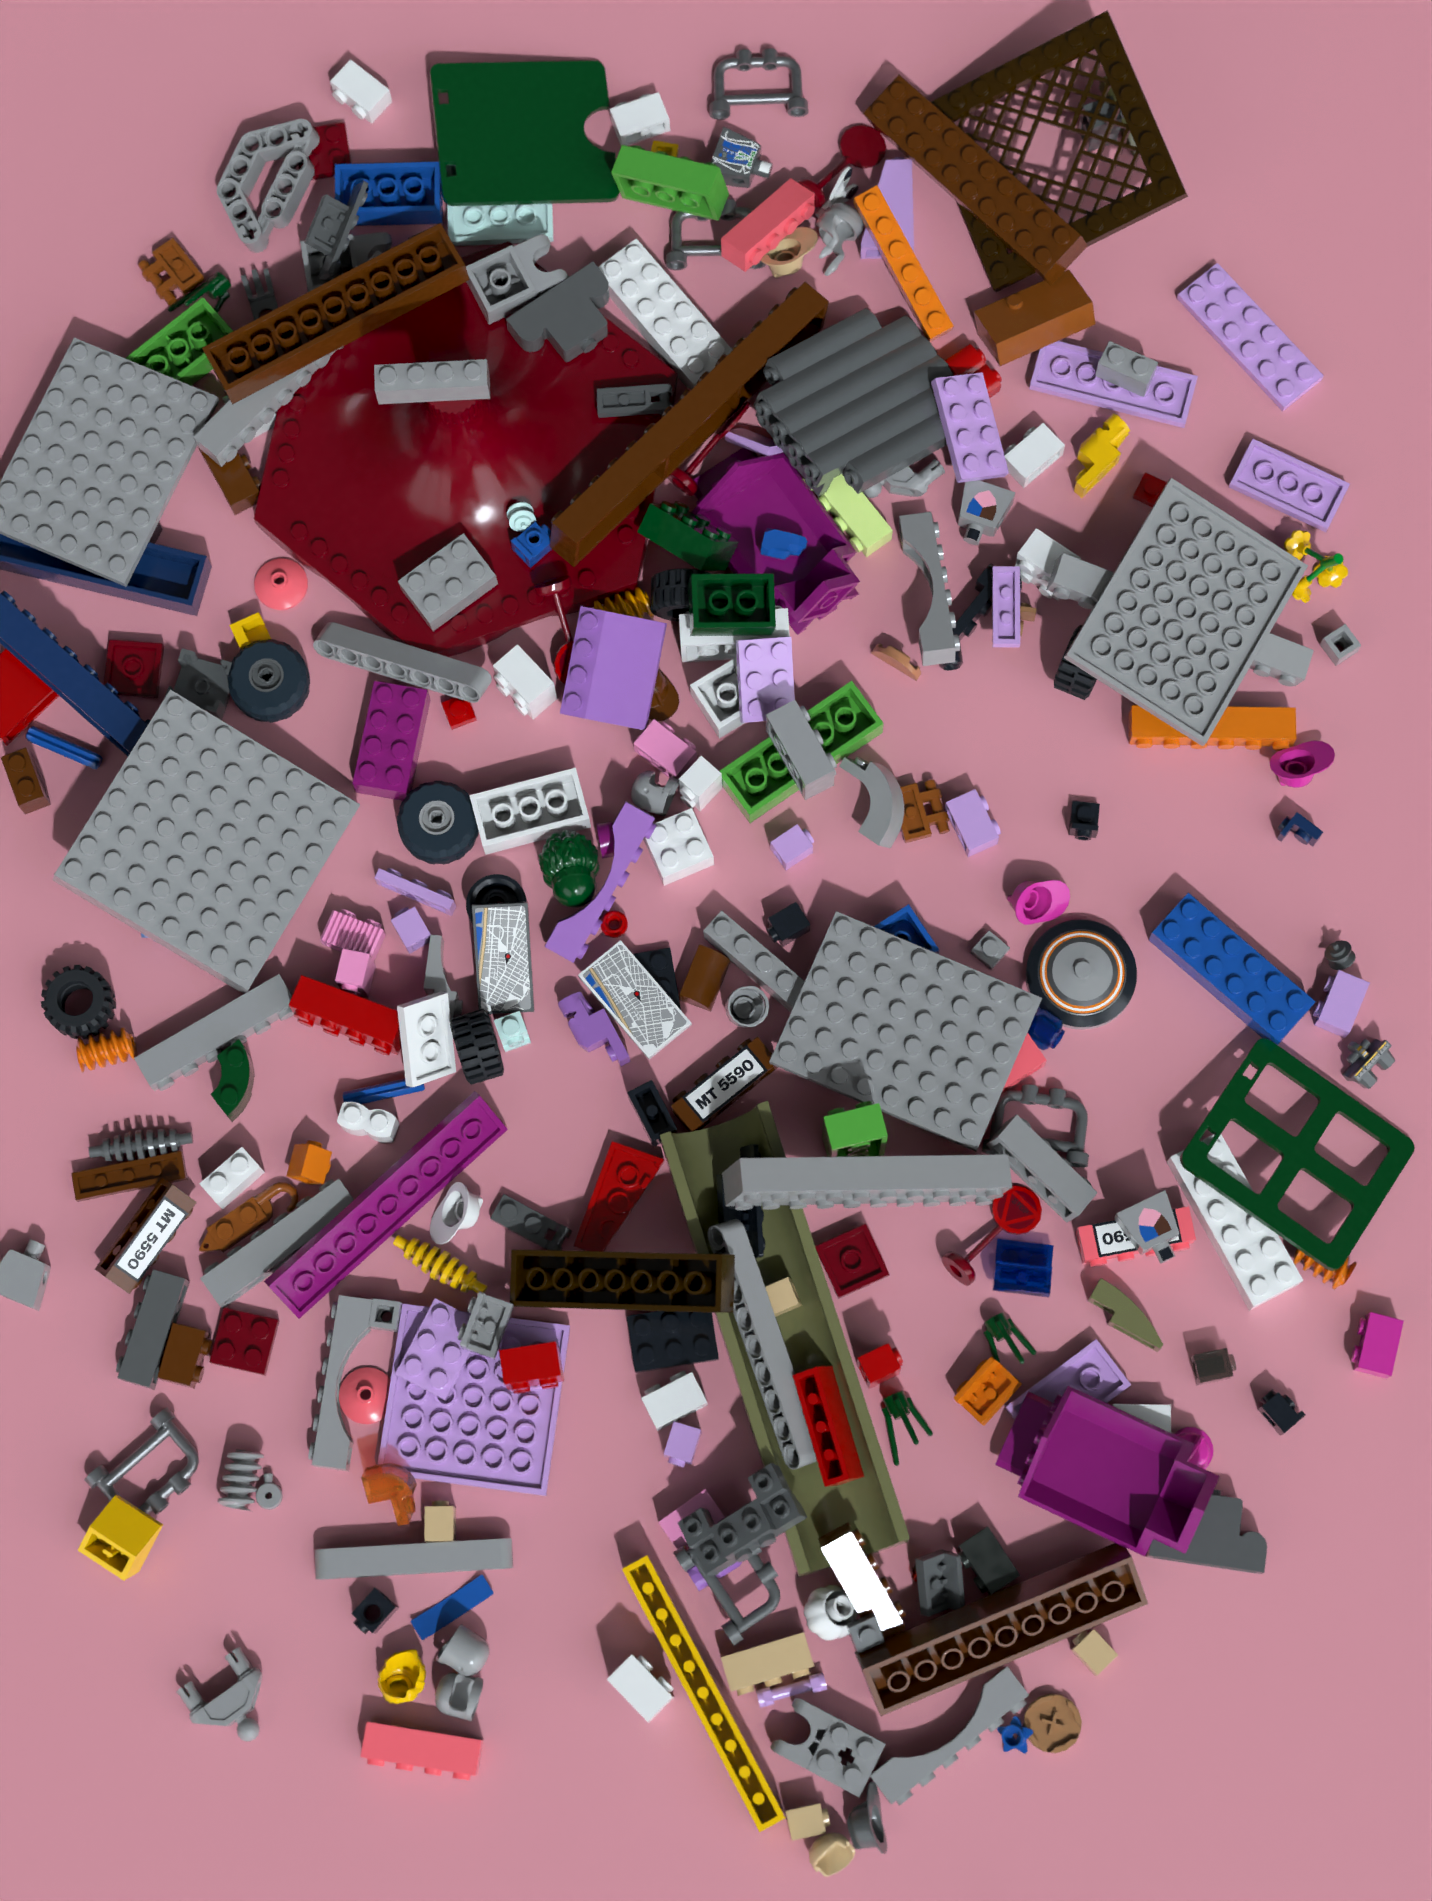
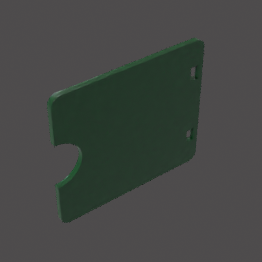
(521, 133)

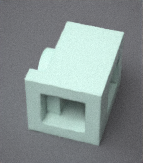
(512, 1031)

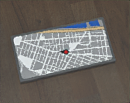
(503, 957)

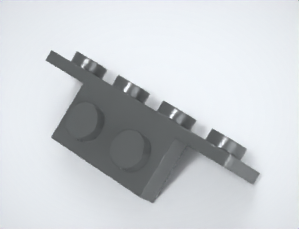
(332, 225)

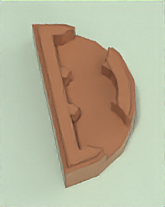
(897, 660)

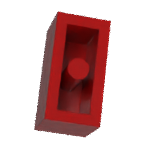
(879, 1365)

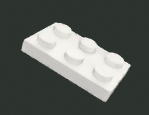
(426, 1039)

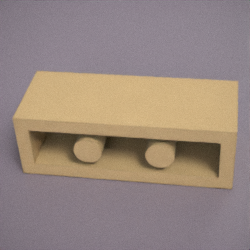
(767, 1663)

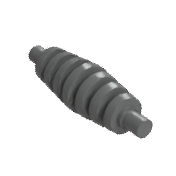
(140, 1144)

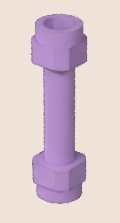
(815, 1682)

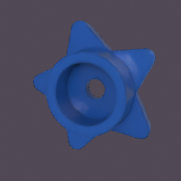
(1007, 1736)

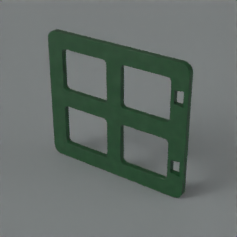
(1298, 1154)

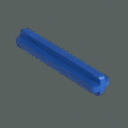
(64, 747)
(380, 1092)

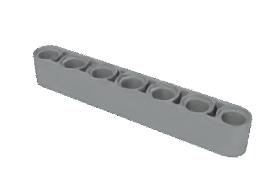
(402, 662)
(413, 1558)

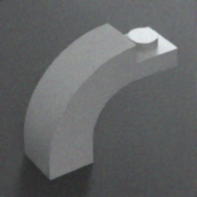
(886, 800)

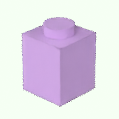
(792, 846)
(411, 929)
(682, 1444)

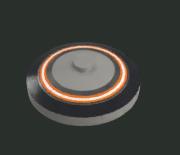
(1082, 973)

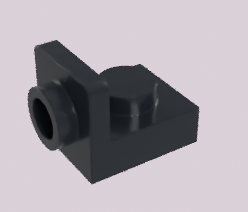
(1084, 820)

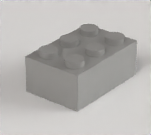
(448, 582)
(801, 749)

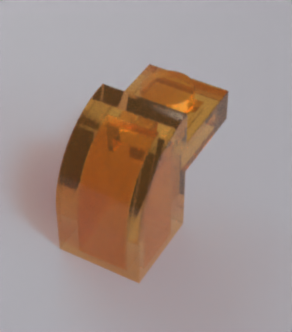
(394, 1483)

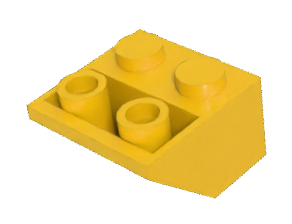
(120, 1538)

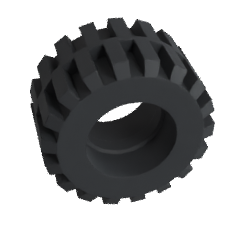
(670, 593)
(1071, 678)
(63, 986)
(477, 1046)

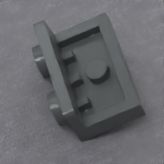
(939, 1582)

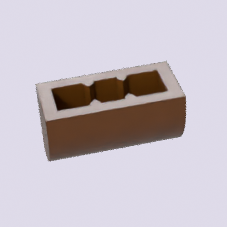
(704, 978)

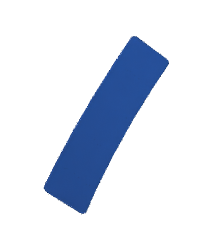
(452, 1607)

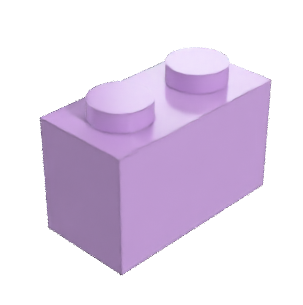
(972, 822)
(1341, 1003)

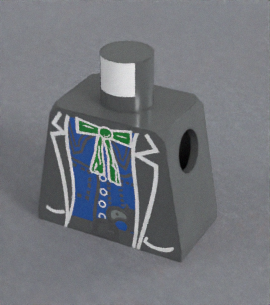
(739, 159)

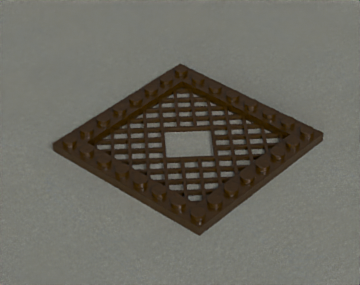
(1165, 184)

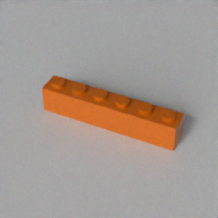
(903, 264)
(1237, 727)

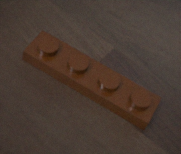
(128, 1176)

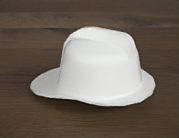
(455, 1212)

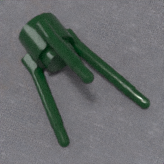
(214, 286)
(1002, 1328)
(898, 1407)

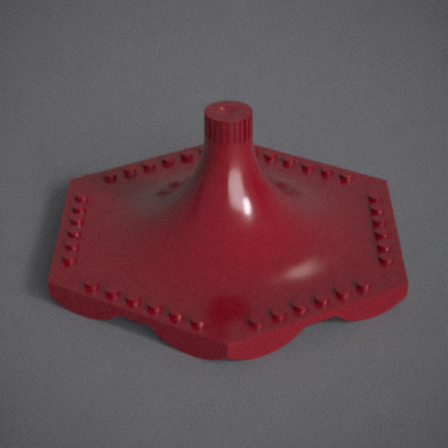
(384, 487)

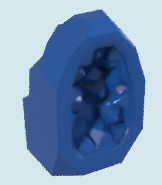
(782, 544)

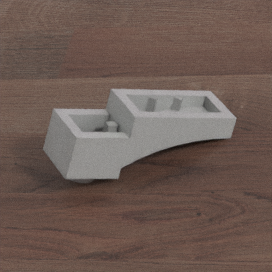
(435, 975)

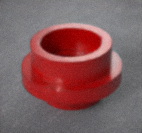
(614, 916)

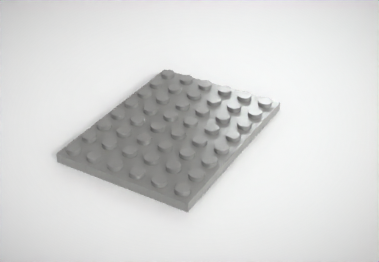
(101, 461)
(1186, 612)
(906, 1031)

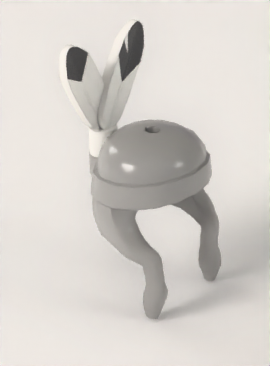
(838, 220)

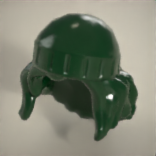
(570, 868)

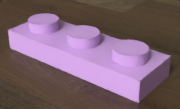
(1006, 606)
(416, 891)

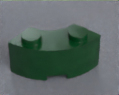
(236, 1080)

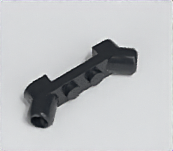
(980, 606)

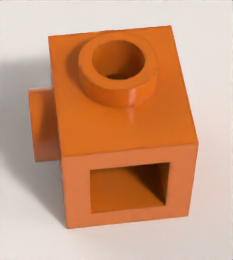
(309, 1163)

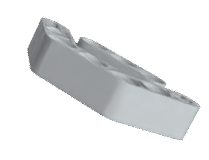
(296, 146)

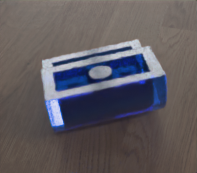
(1022, 1268)

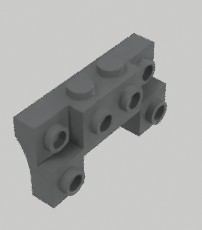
(747, 1528)

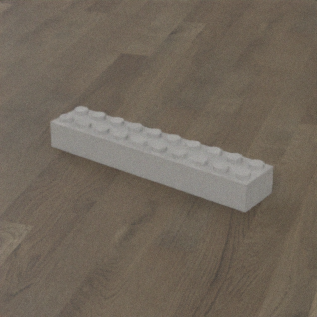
(866, 1181)

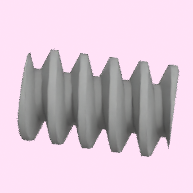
(240, 1479)

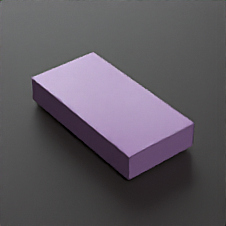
(752, 441)

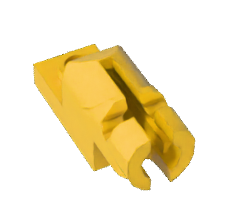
(1100, 453)

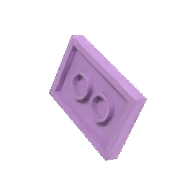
(764, 676)
(435, 1353)

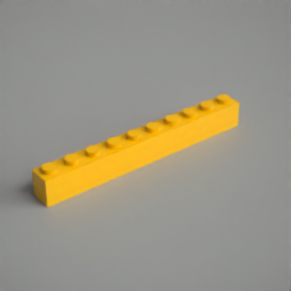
(703, 1694)

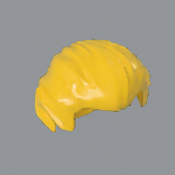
(402, 1677)

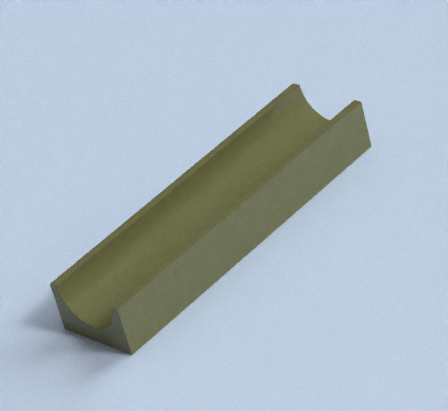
(809, 1333)

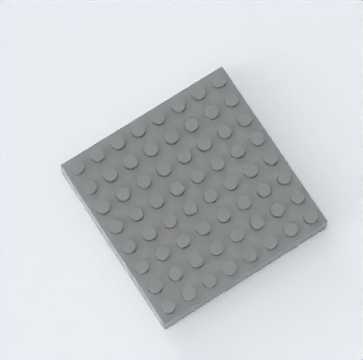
(206, 842)

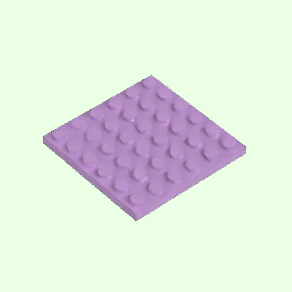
(482, 1429)

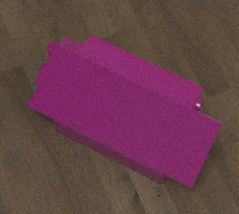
(767, 492)
(1107, 1471)

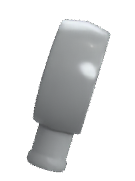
(269, 1487)

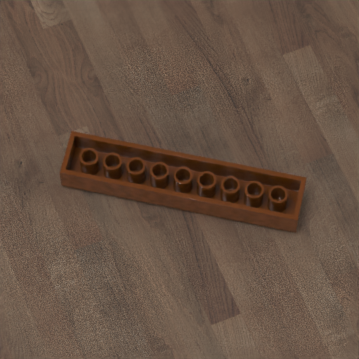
(975, 180)
(336, 313)
(1001, 1627)

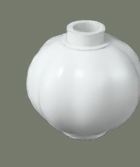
(829, 1612)

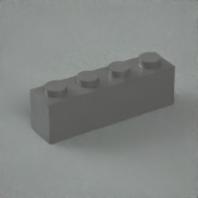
(152, 1328)

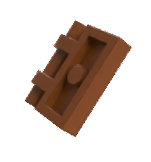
(177, 266)
(915, 822)

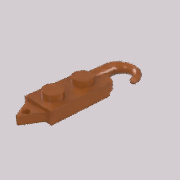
(246, 1218)

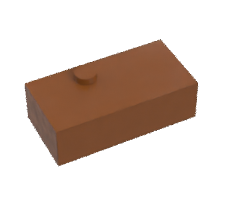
(1034, 318)

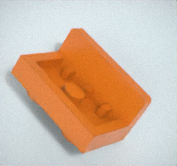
(987, 1390)

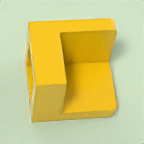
(249, 630)

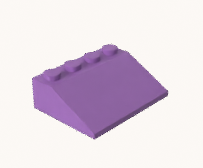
(613, 668)

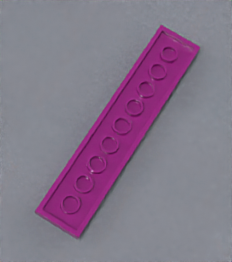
(386, 1205)

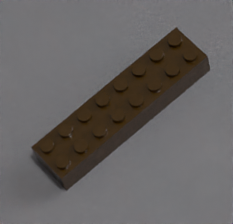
(623, 1280)

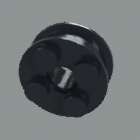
(492, 889)

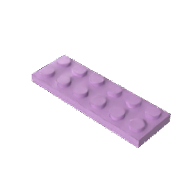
(1250, 337)
(1071, 372)

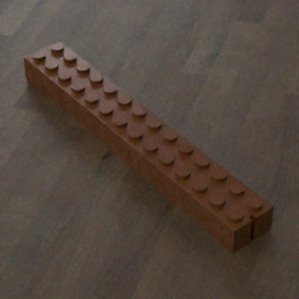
(684, 426)

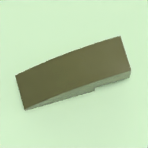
(1125, 1315)

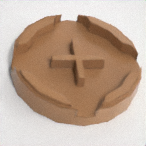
(1054, 1723)

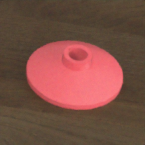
(282, 595)
(350, 1399)

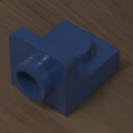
(1304, 830)

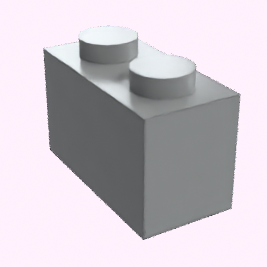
(1126, 368)

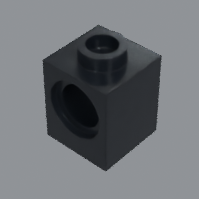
(386, 1607)

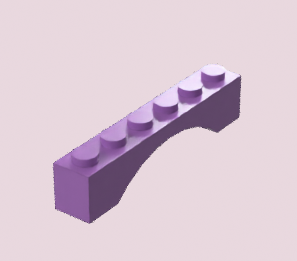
(572, 932)

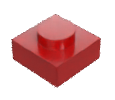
(1149, 489)
(458, 712)

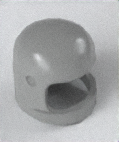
(650, 796)
(742, 1001)
(464, 1652)
(458, 1695)

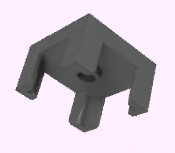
(203, 683)

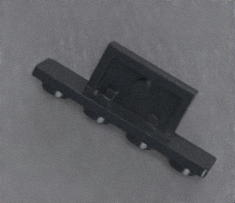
(751, 1218)

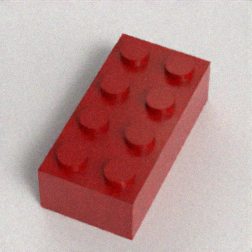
(346, 1014)

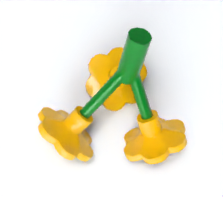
(1329, 571)

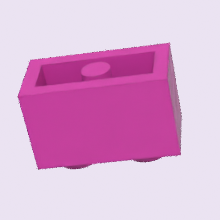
(1377, 1345)

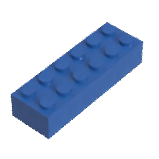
(1231, 970)

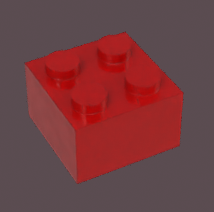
(531, 1367)

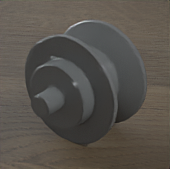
(1340, 955)

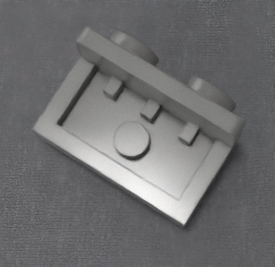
(485, 1325)

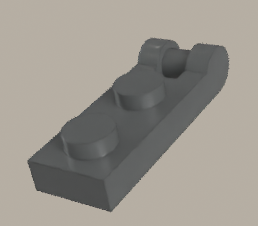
(633, 400)
(529, 1224)

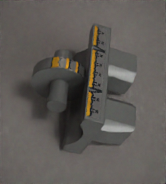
(1364, 1057)

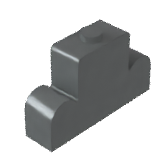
(565, 315)
(1219, 1541)

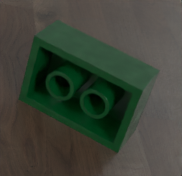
(688, 536)
(731, 604)

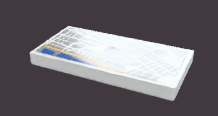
(634, 999)

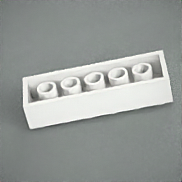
(663, 313)
(1245, 1246)

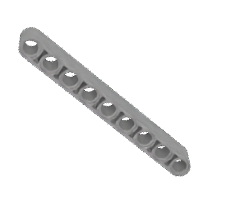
(764, 1345)

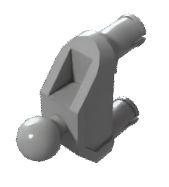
(907, 482)
(232, 1704)

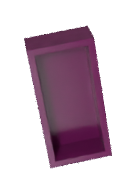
(391, 740)

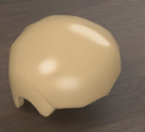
(831, 1853)

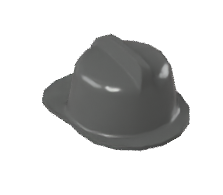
(866, 1823)

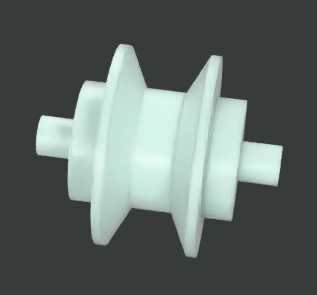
(520, 516)

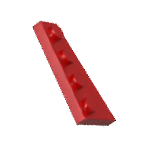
(617, 1190)

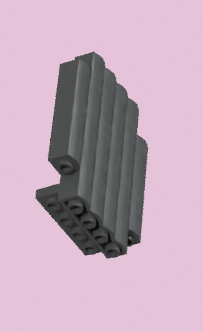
(854, 401)

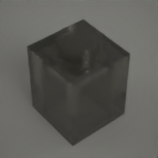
(1213, 1366)

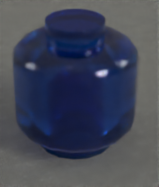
(1046, 1030)

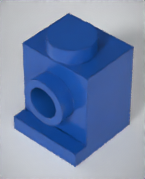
(532, 552)

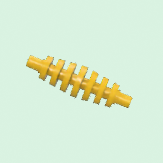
(439, 1265)

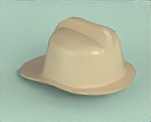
(788, 255)

